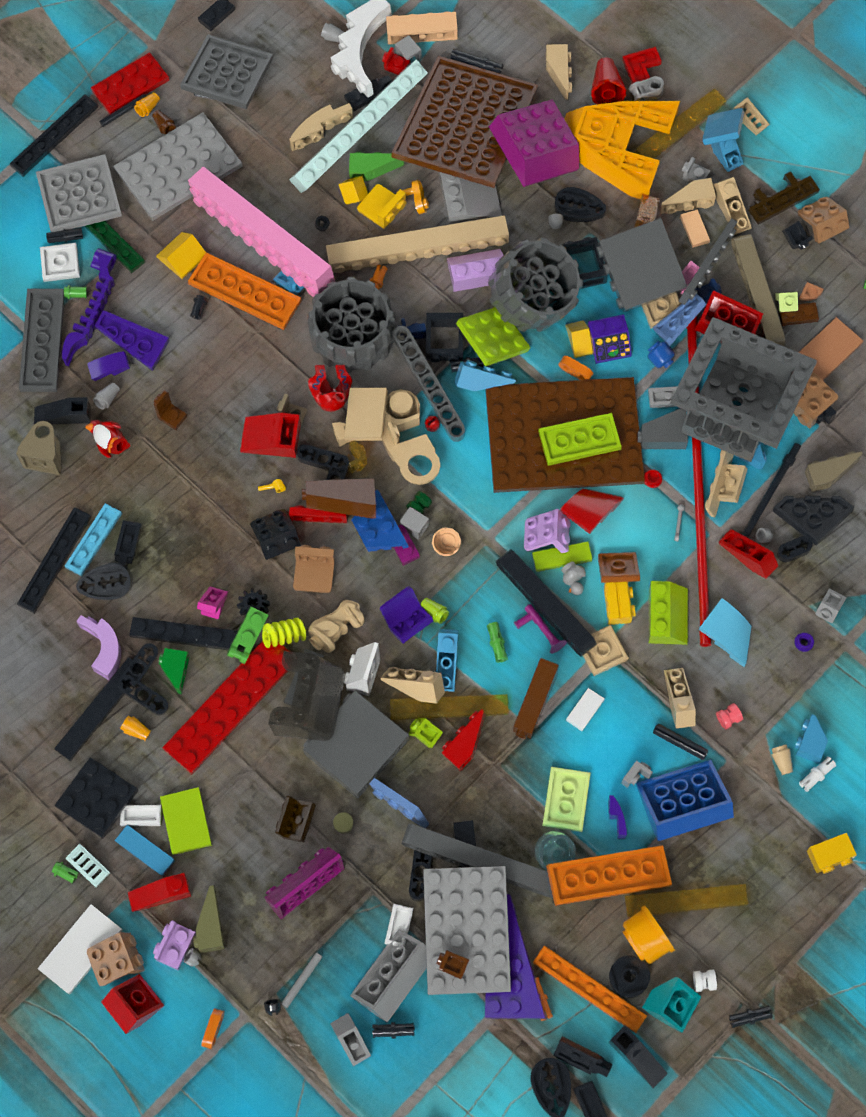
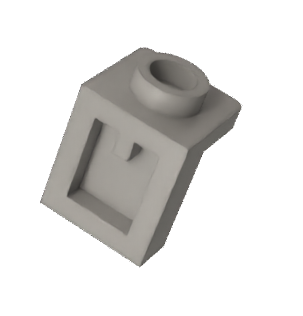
(693, 171)
(830, 605)
(633, 776)

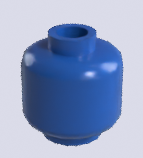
(661, 354)

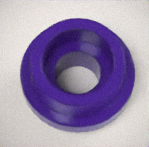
(808, 638)

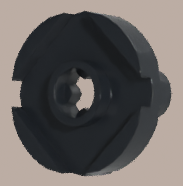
(636, 967)

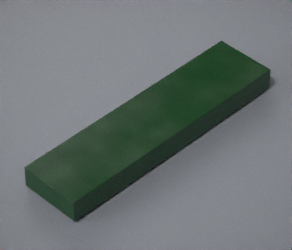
(117, 245)

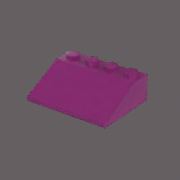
(304, 882)

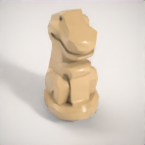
(329, 628)

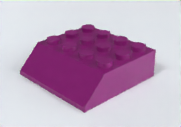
(537, 142)

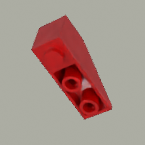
(464, 745)

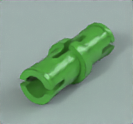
(497, 642)

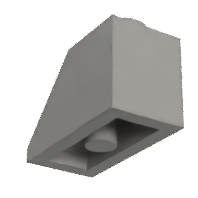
(350, 1039)

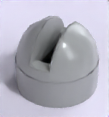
(555, 220)
(764, 535)
(192, 957)

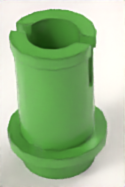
(75, 292)
(64, 872)

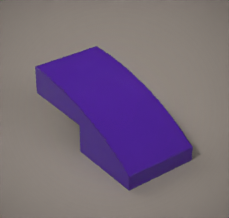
(109, 364)
(616, 813)

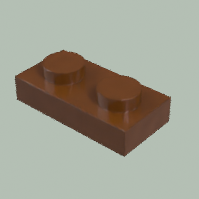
(806, 314)

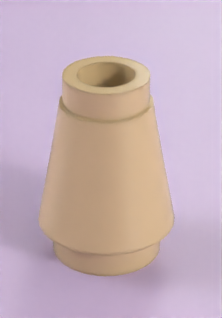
(783, 759)

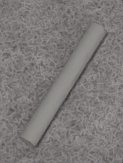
(301, 980)

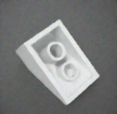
(363, 669)

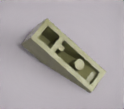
(209, 929)

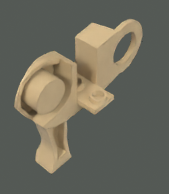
(402, 414)

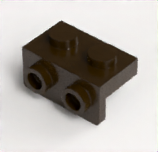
(295, 819)

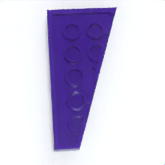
(524, 999)

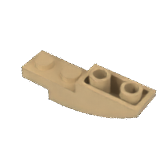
(313, 127)

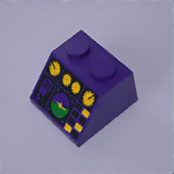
(609, 339)

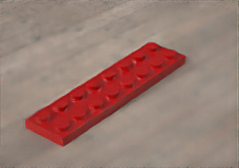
(227, 707)

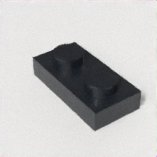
(216, 14)

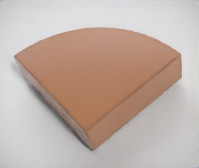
(810, 292)

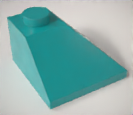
(672, 1003)

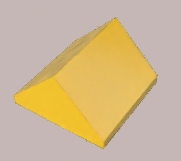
(182, 254)

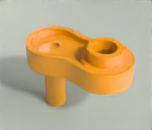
(420, 201)

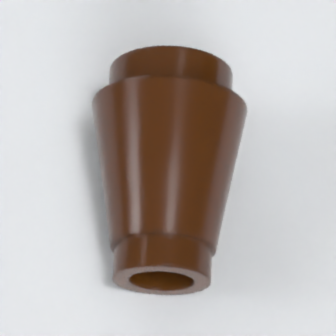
(163, 122)

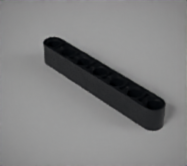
(546, 603)

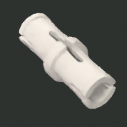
(817, 774)

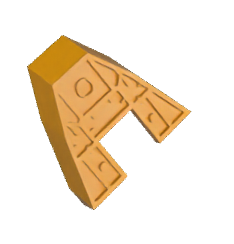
(605, 135)

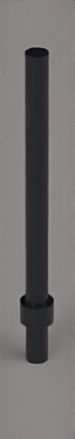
(788, 461)

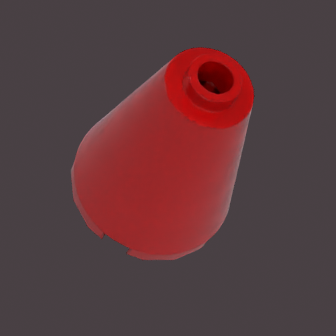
(607, 83)

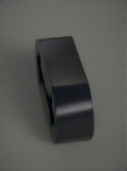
(793, 545)

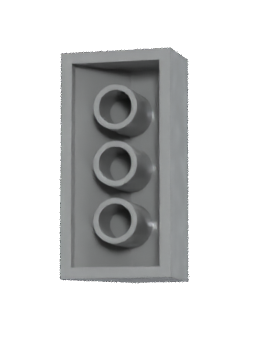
(392, 976)

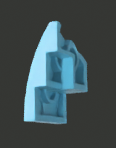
(729, 631)

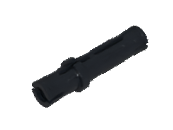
(483, 63)

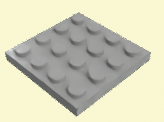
(78, 194)

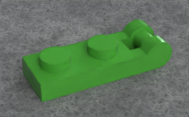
(247, 634)

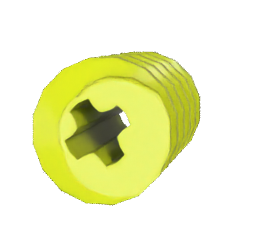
(283, 631)

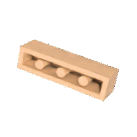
(422, 27)

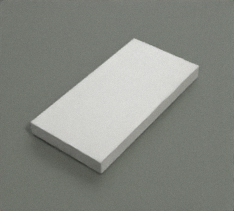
(69, 959)

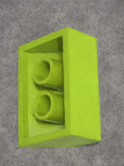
(668, 613)

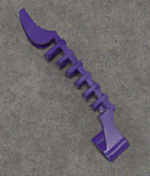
(104, 262)

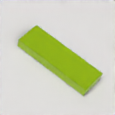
(553, 558)

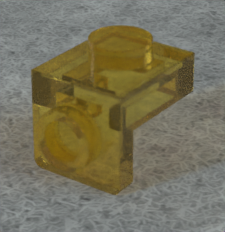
(358, 452)

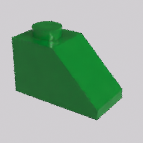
(174, 666)

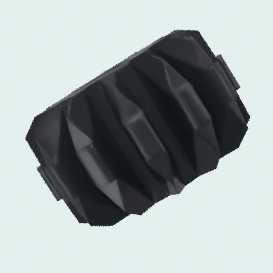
(256, 598)

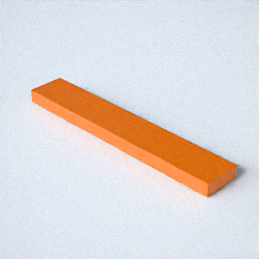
(589, 989)

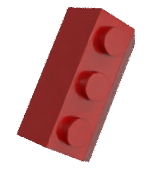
(729, 312)

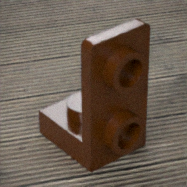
(168, 412)

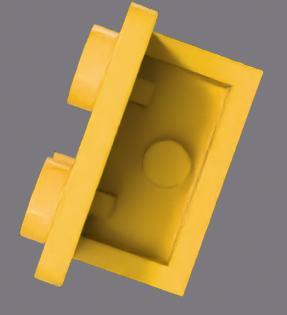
(382, 205)

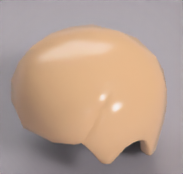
(446, 541)

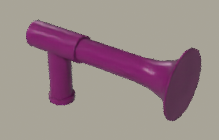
(555, 643)

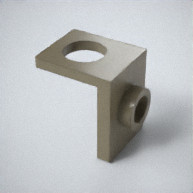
(285, 407)

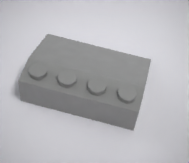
(468, 200)

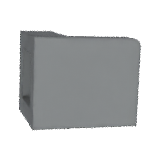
(408, 48)
(415, 522)

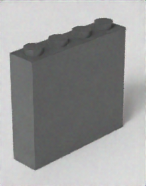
(641, 265)
(360, 745)

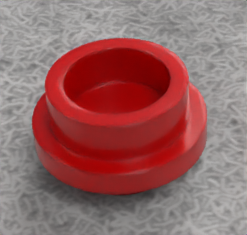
(653, 478)

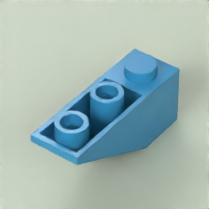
(478, 378)
(447, 657)

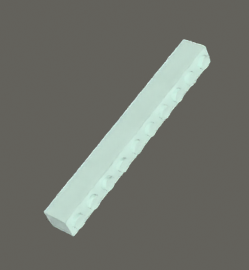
(358, 126)

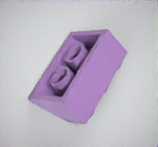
(472, 269)

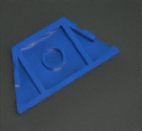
(381, 531)

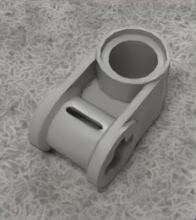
(644, 89)

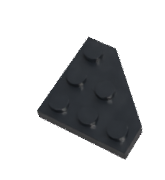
(813, 515)

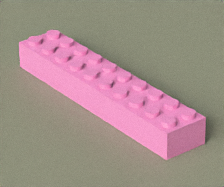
(260, 232)

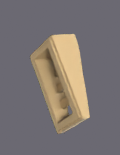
(750, 108)

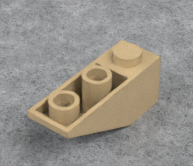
(557, 66)
(694, 195)
(731, 203)
(420, 685)
(680, 698)

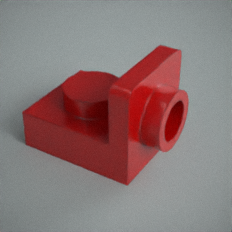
(393, 62)

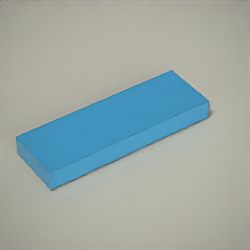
(144, 850)

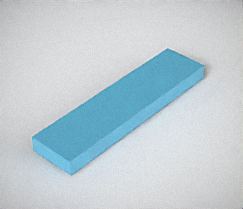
(93, 539)

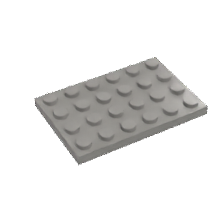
(162, 169)
(471, 920)

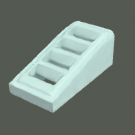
(75, 853)

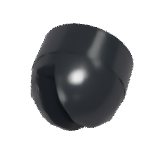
(325, 225)
(272, 1006)

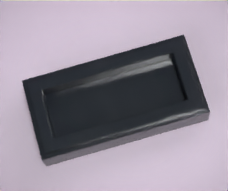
(589, 1100)

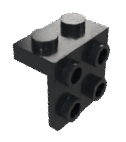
(275, 533)

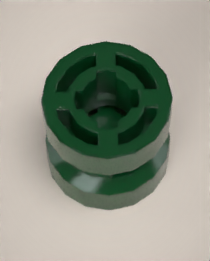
(420, 502)

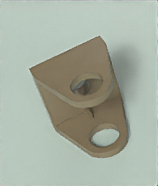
(41, 453)

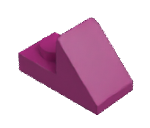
(212, 602)

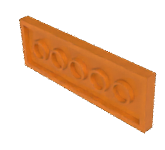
(244, 291)
(609, 875)

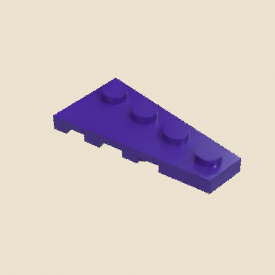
(136, 340)

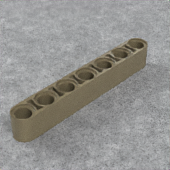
(757, 288)

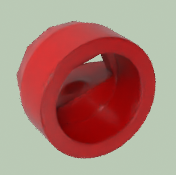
(434, 426)

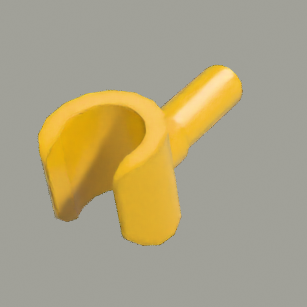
(277, 484)

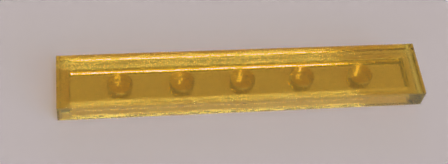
(682, 124)
(449, 707)
(688, 900)

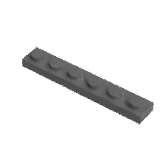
(706, 266)

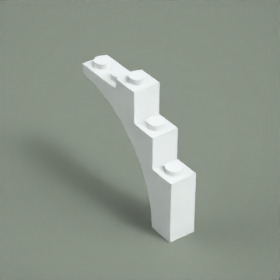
(361, 26)

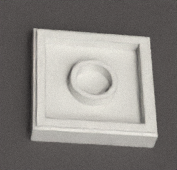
(59, 262)

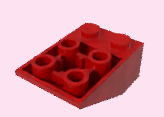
(271, 434)

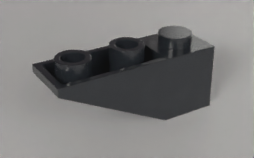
(64, 411)
(637, 1056)

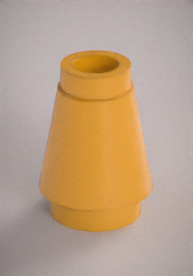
(146, 105)
(133, 727)

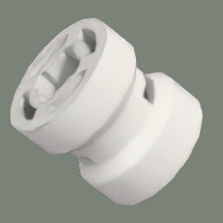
(704, 980)

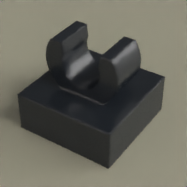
(828, 415)

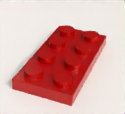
(129, 83)

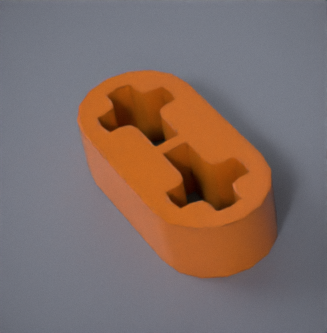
(575, 368)
(213, 1028)

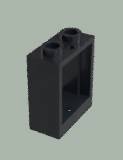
(587, 244)
(443, 320)

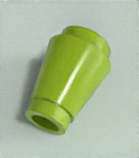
(437, 611)

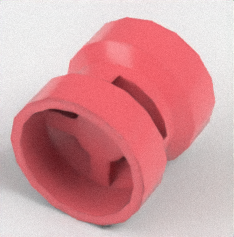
(729, 716)

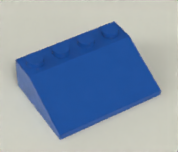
(685, 800)

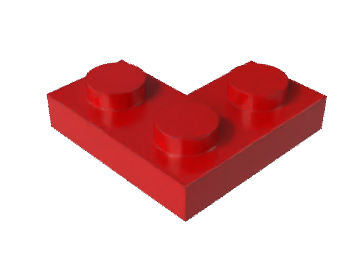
(638, 63)

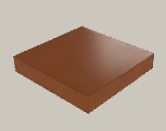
(618, 567)

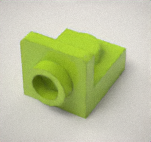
(425, 731)

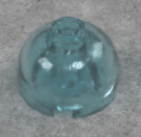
(554, 848)

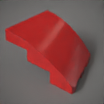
(590, 508)

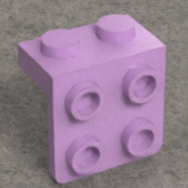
(546, 530)

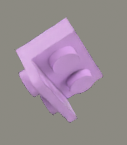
(173, 945)

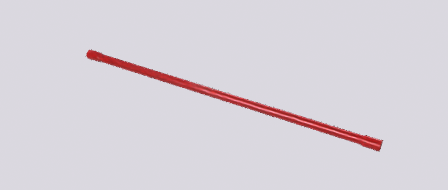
(705, 641)

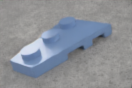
(679, 319)
(398, 802)

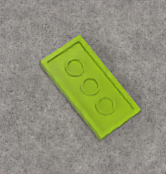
(579, 439)

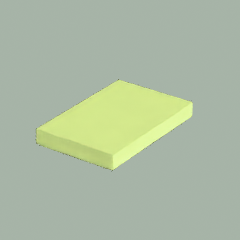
(566, 799)

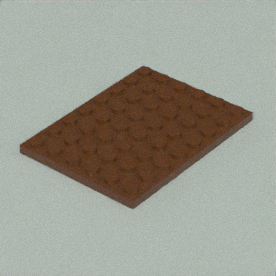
(453, 118)
(521, 409)

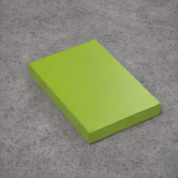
(185, 821)

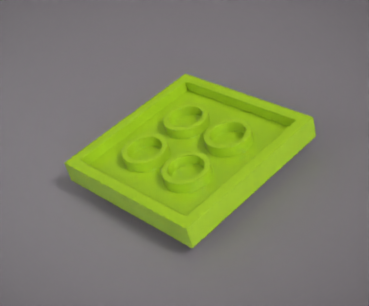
(492, 336)

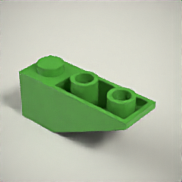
(372, 164)

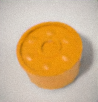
(646, 936)

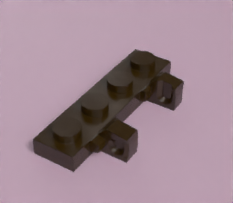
(793, 194)

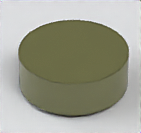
(343, 823)

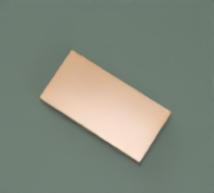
(694, 228)

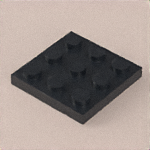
(96, 797)

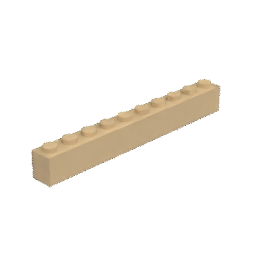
(418, 244)

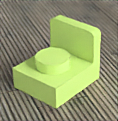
(787, 301)

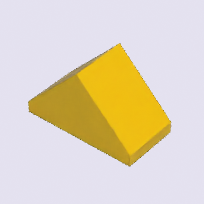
(579, 338)

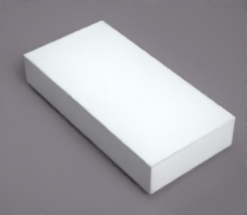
(585, 709)
(141, 815)
(400, 920)

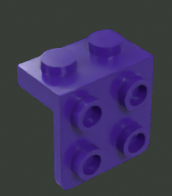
(405, 615)

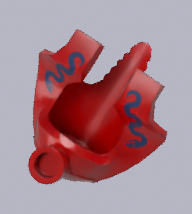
(323, 394)

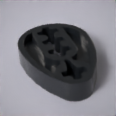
(579, 196)
(110, 592)
(540, 1086)

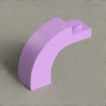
(110, 653)

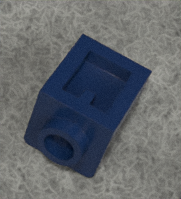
(417, 330)

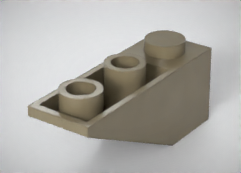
(826, 473)

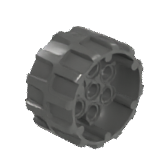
(559, 268)
(348, 295)

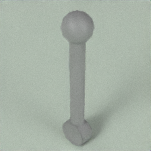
(680, 508)

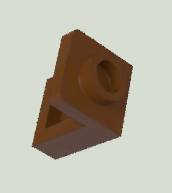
(452, 964)

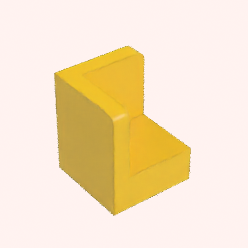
(353, 190)

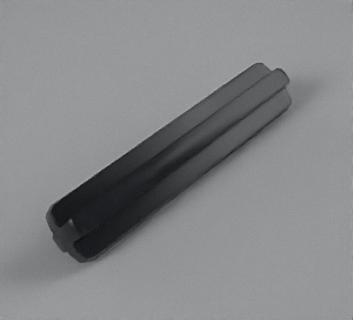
(680, 741)

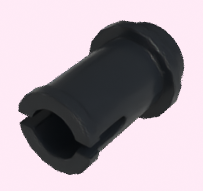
(198, 307)

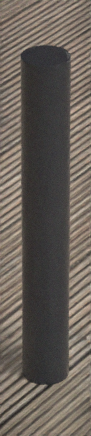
(121, 111)

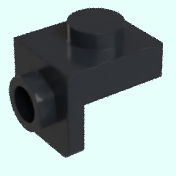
(797, 236)

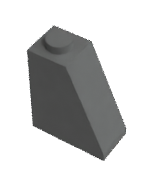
(664, 432)

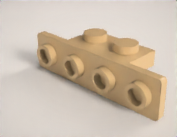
(727, 483)

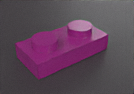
(407, 554)

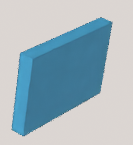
(723, 126)

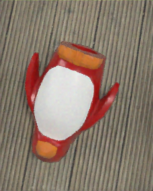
(108, 437)

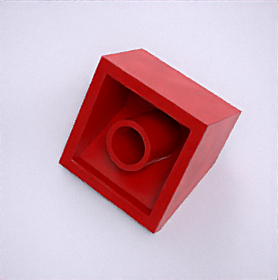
(132, 1003)

